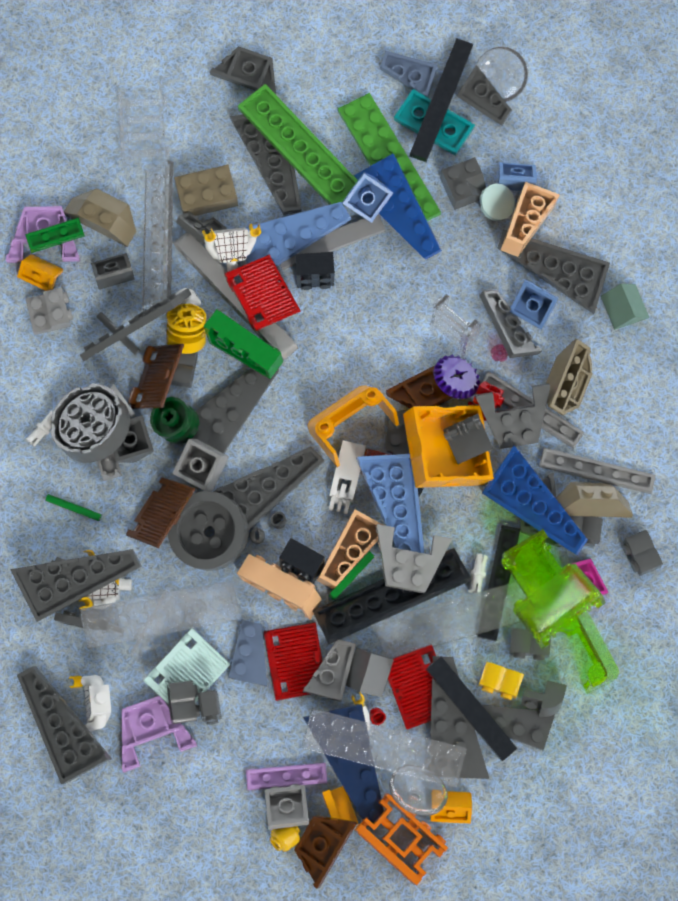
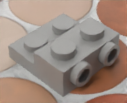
(49, 311)
(286, 806)

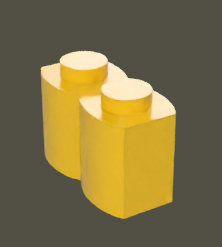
(500, 680)

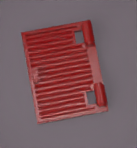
(262, 292)
(293, 659)
(412, 686)

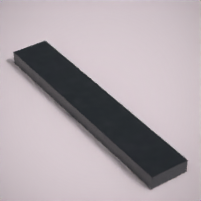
(499, 575)
(471, 708)

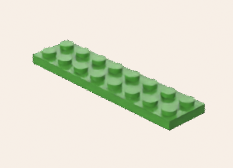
(378, 142)
(298, 145)

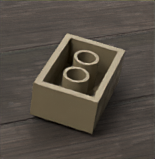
(206, 191)

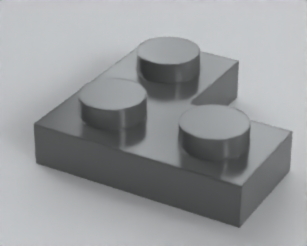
(195, 226)

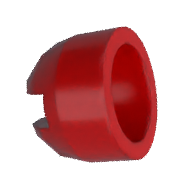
(377, 716)

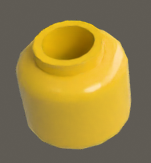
(285, 838)

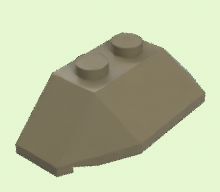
(103, 215)
(569, 377)
(594, 500)

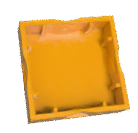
(431, 454)

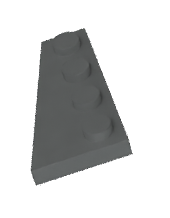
(508, 326)

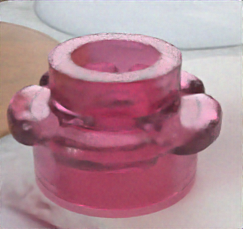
(499, 348)

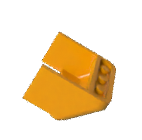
(324, 424)

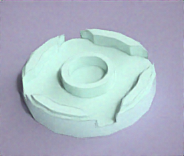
(497, 202)

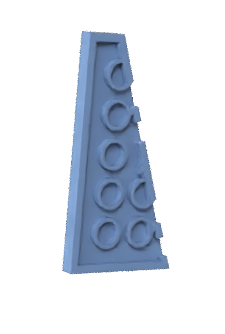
(294, 233)
(396, 497)

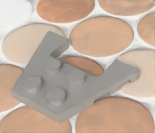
(408, 568)

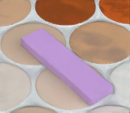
(285, 776)

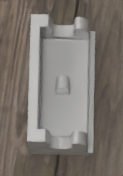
(109, 468)

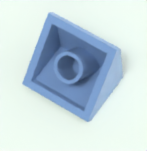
(515, 175)
(367, 197)
(533, 304)

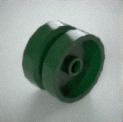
(175, 421)

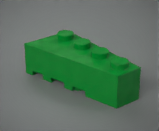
(242, 344)

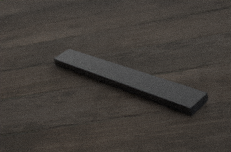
(441, 100)

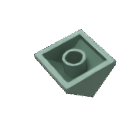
(624, 305)

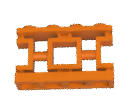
(390, 851)

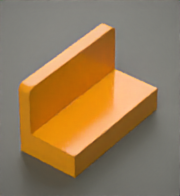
(39, 272)
(339, 804)
(456, 810)

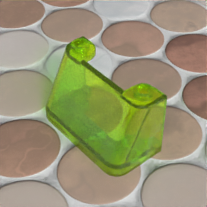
(531, 563)
(557, 604)
(604, 667)

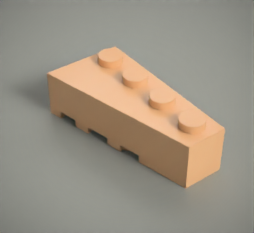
(529, 214)
(354, 542)
(280, 584)

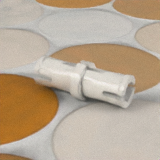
(40, 430)
(478, 573)

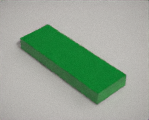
(55, 235)
(351, 576)

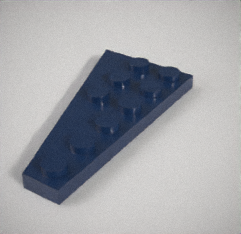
(357, 778)

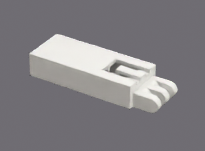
(347, 470)

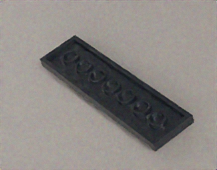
(381, 602)

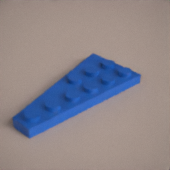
(402, 208)
(528, 498)

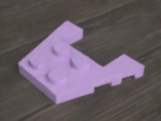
(36, 219)
(146, 723)

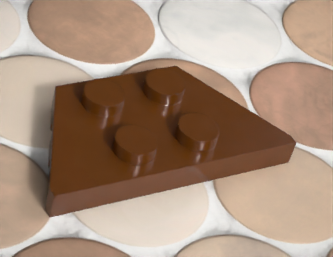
(418, 391)
(322, 845)

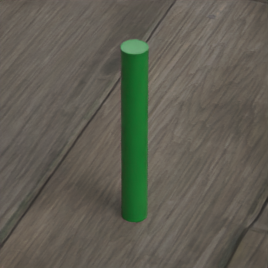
(73, 507)

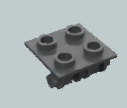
(467, 439)

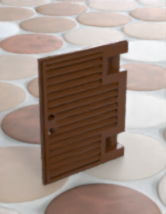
(156, 376)
(160, 512)

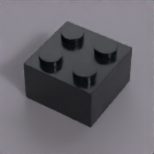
(315, 270)
(301, 561)

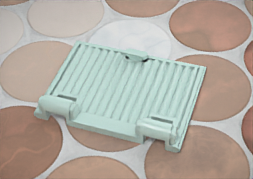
(199, 664)

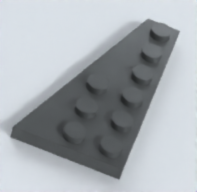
(273, 167)
(64, 735)

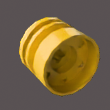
(186, 327)

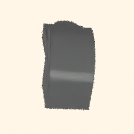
(547, 703)

